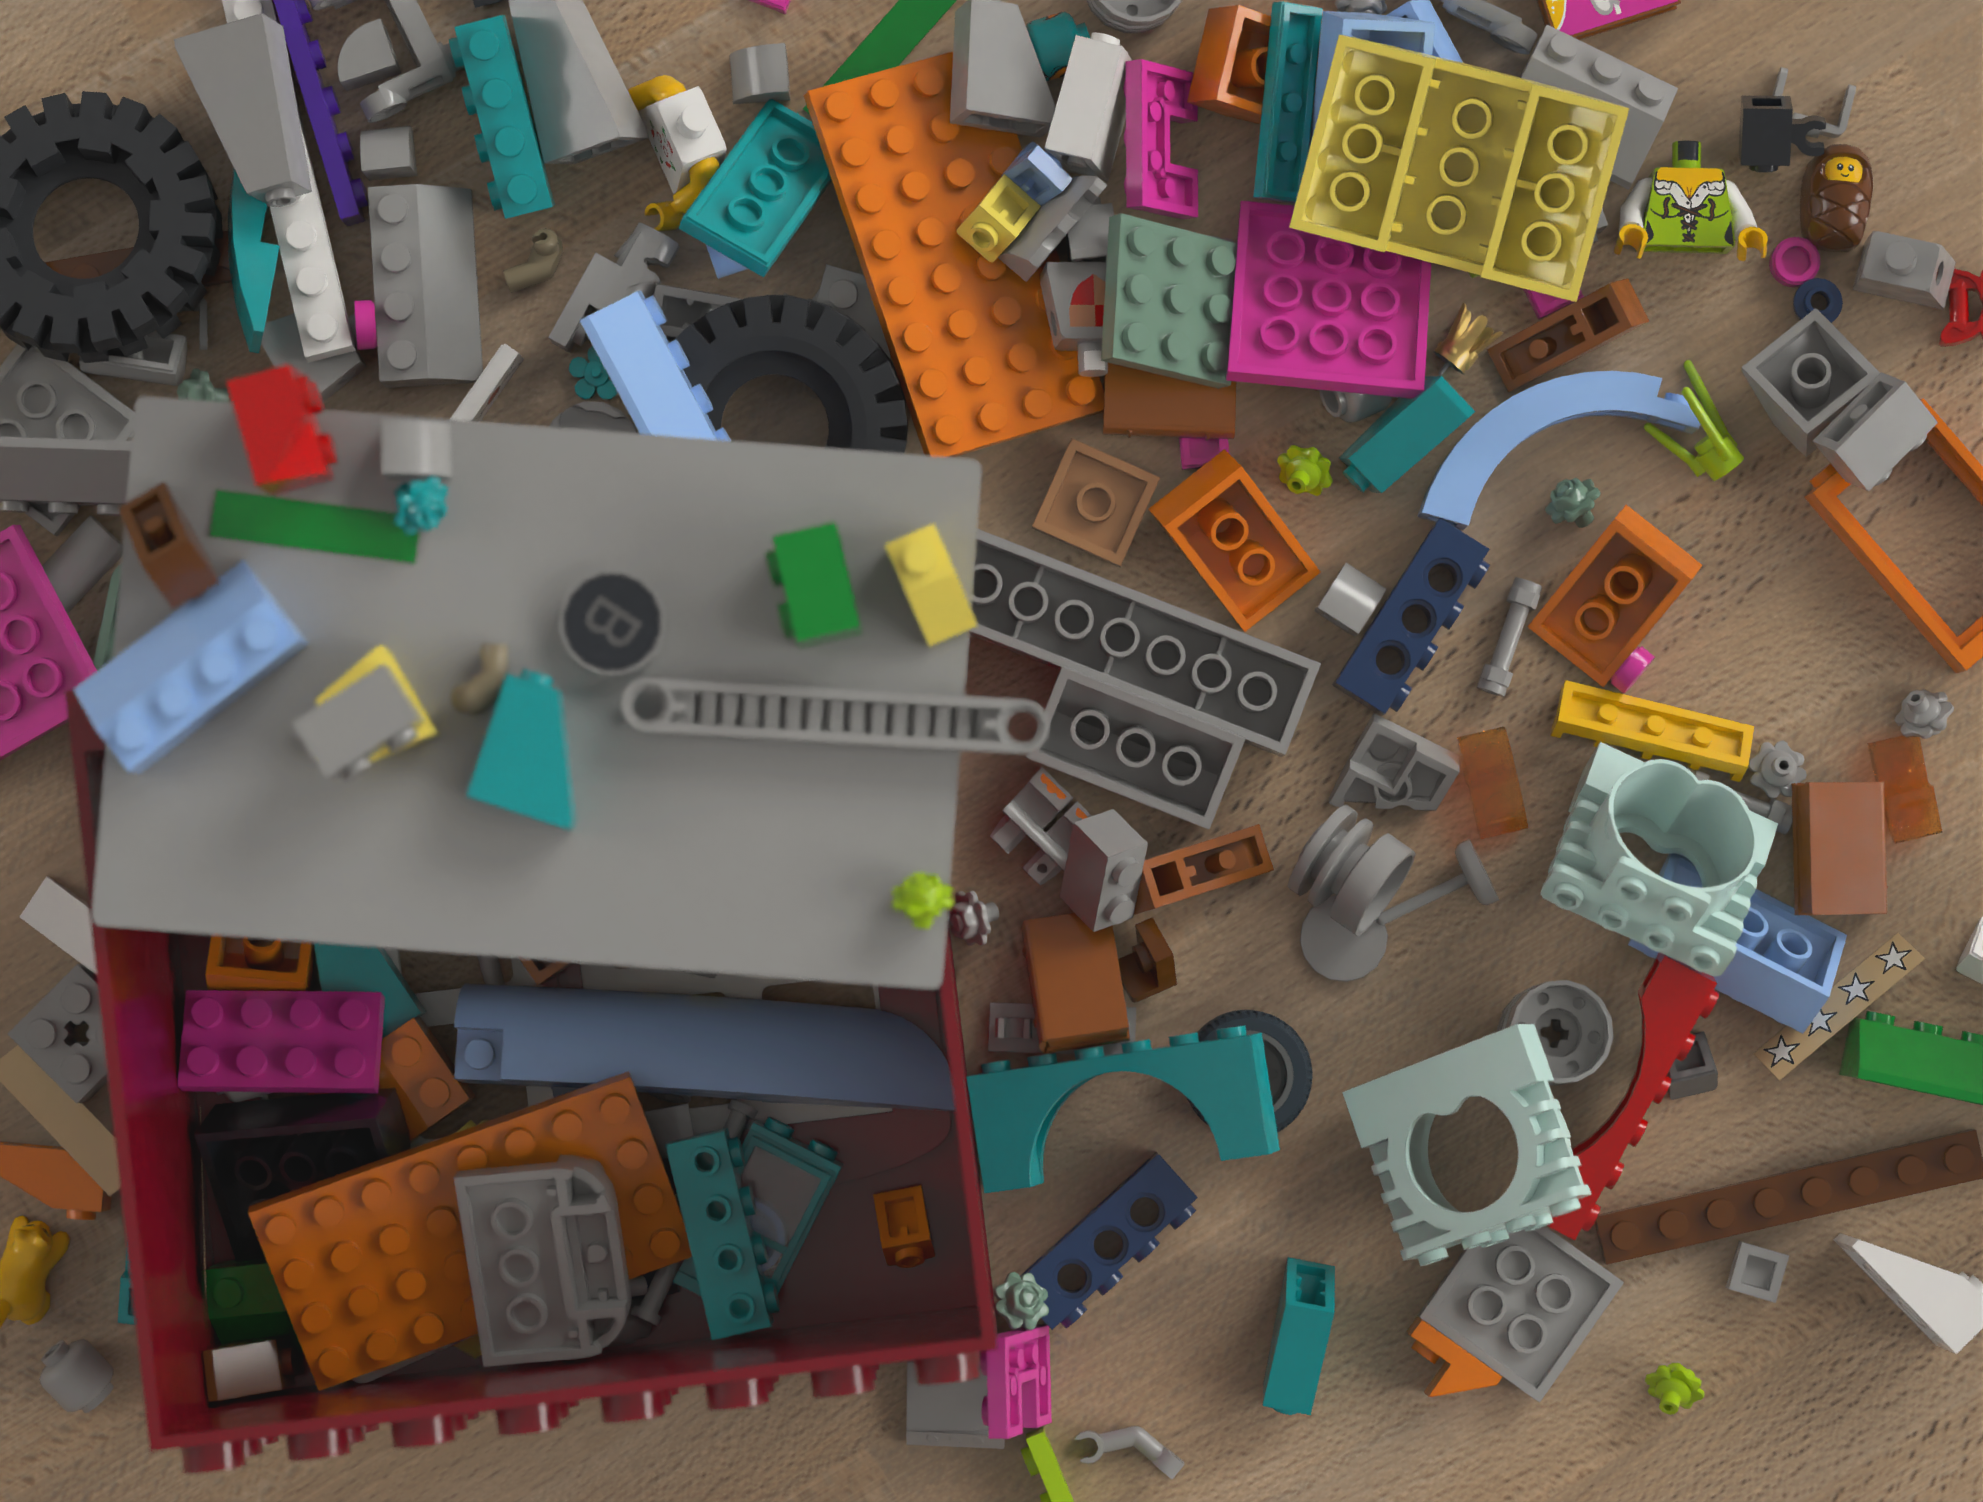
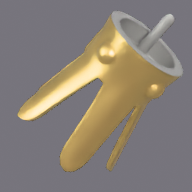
(1462, 344)

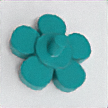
(593, 376)

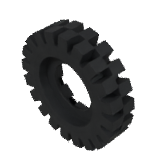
(172, 243)
(808, 344)

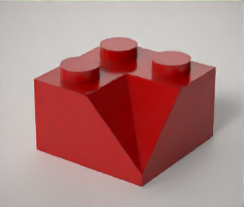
(282, 429)

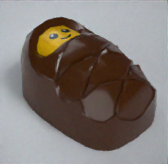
(1836, 198)

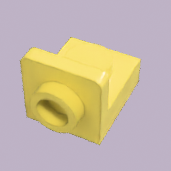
(998, 219)

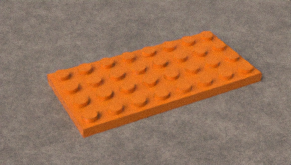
(959, 328)
(380, 1254)

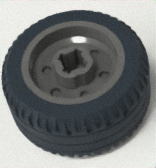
(1285, 1055)

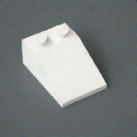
(1936, 1300)

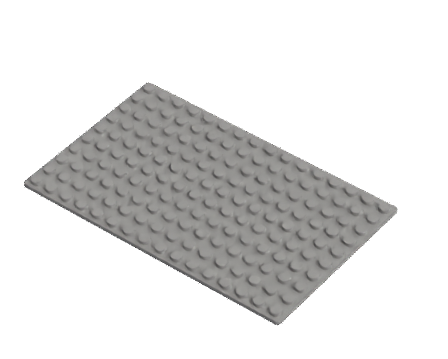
(679, 842)

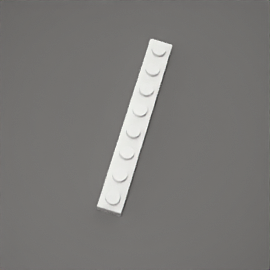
(306, 247)

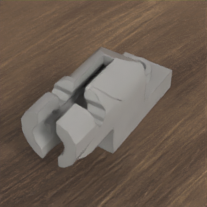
(610, 281)

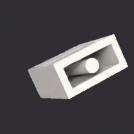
(1090, 107)

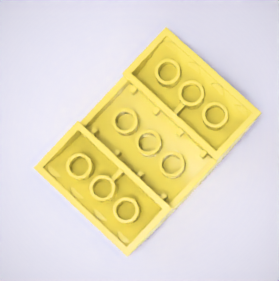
(1459, 166)

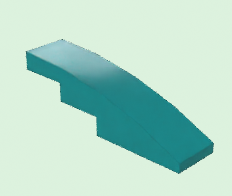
(250, 262)

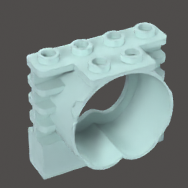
(1673, 814)
(1395, 1124)

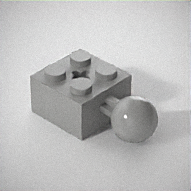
(49, 1035)

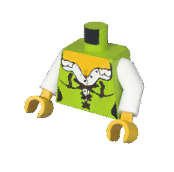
(1688, 210)

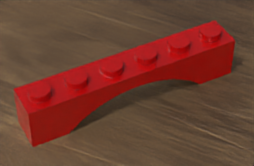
(1670, 1004)

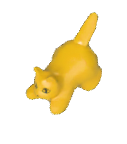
(25, 1267)

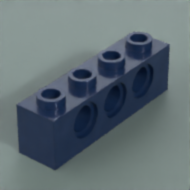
(1442, 547)
(1151, 1180)

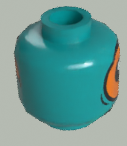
(1053, 42)

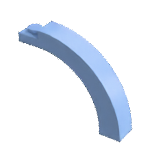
(1565, 398)

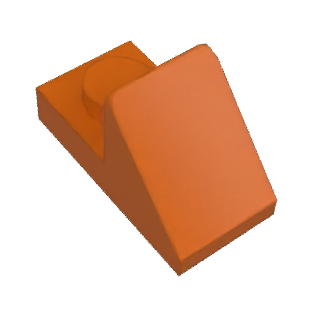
(1459, 1371)

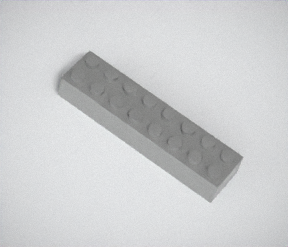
(1138, 643)

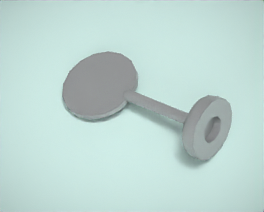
(1347, 957)

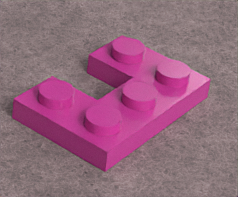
(1153, 99)
(1017, 1382)

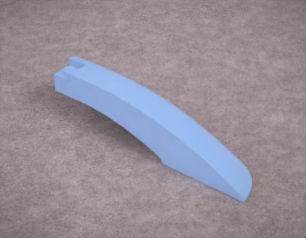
(698, 1047)

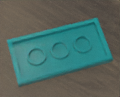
(761, 190)

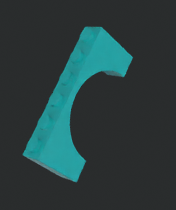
(1219, 1076)

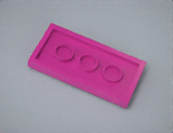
(281, 1041)

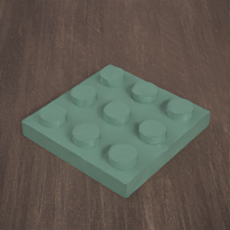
(1168, 300)

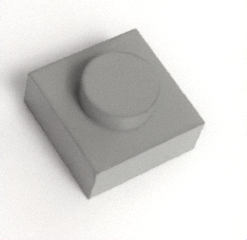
(1757, 1271)

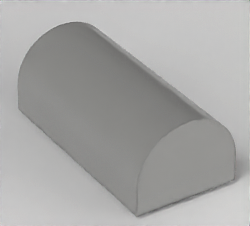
(160, 363)
(82, 561)

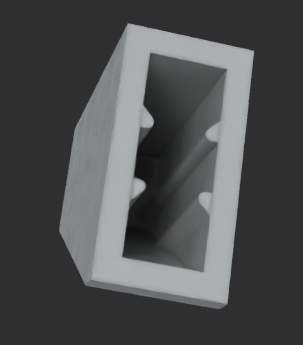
(997, 72)

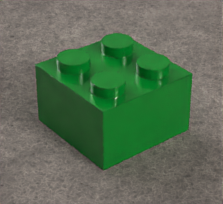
(815, 584)

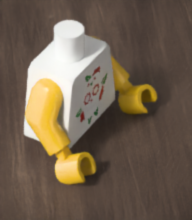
(683, 141)

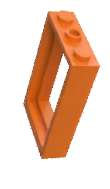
(1958, 651)

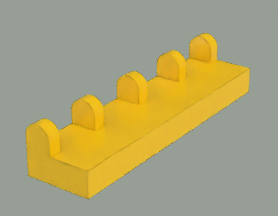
(1653, 729)

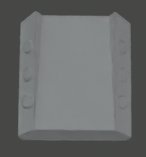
(947, 1413)

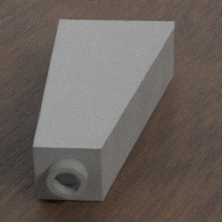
(572, 83)
(252, 103)

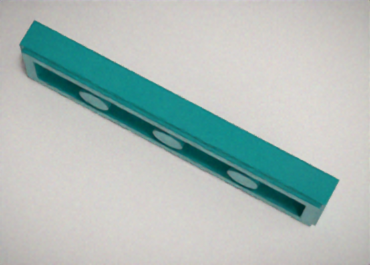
(1287, 100)

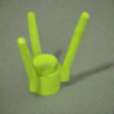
(1715, 451)

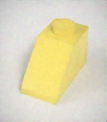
(931, 585)

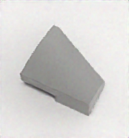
(1051, 225)
(1395, 769)

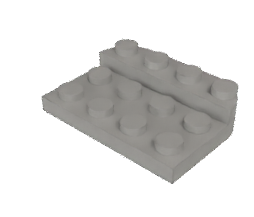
(544, 1259)

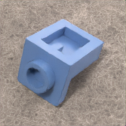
(1038, 174)

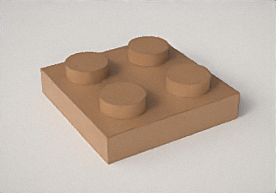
(1095, 502)

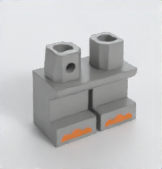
(1028, 816)

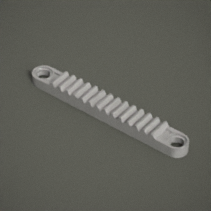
(835, 716)

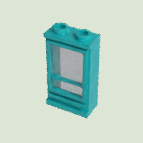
(788, 1190)

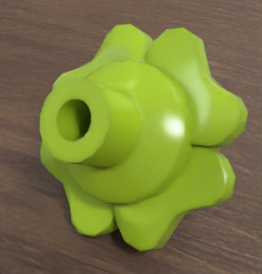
(1304, 470)
(922, 898)
(1674, 1387)

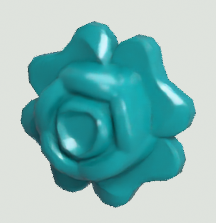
(420, 505)

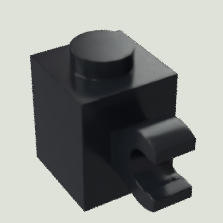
(1770, 130)

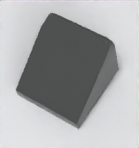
(1695, 1073)

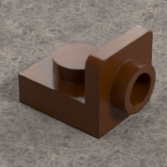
(1150, 965)

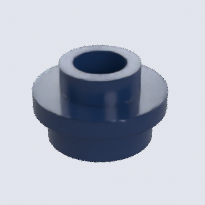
(1802, 298)

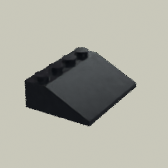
(290, 1143)

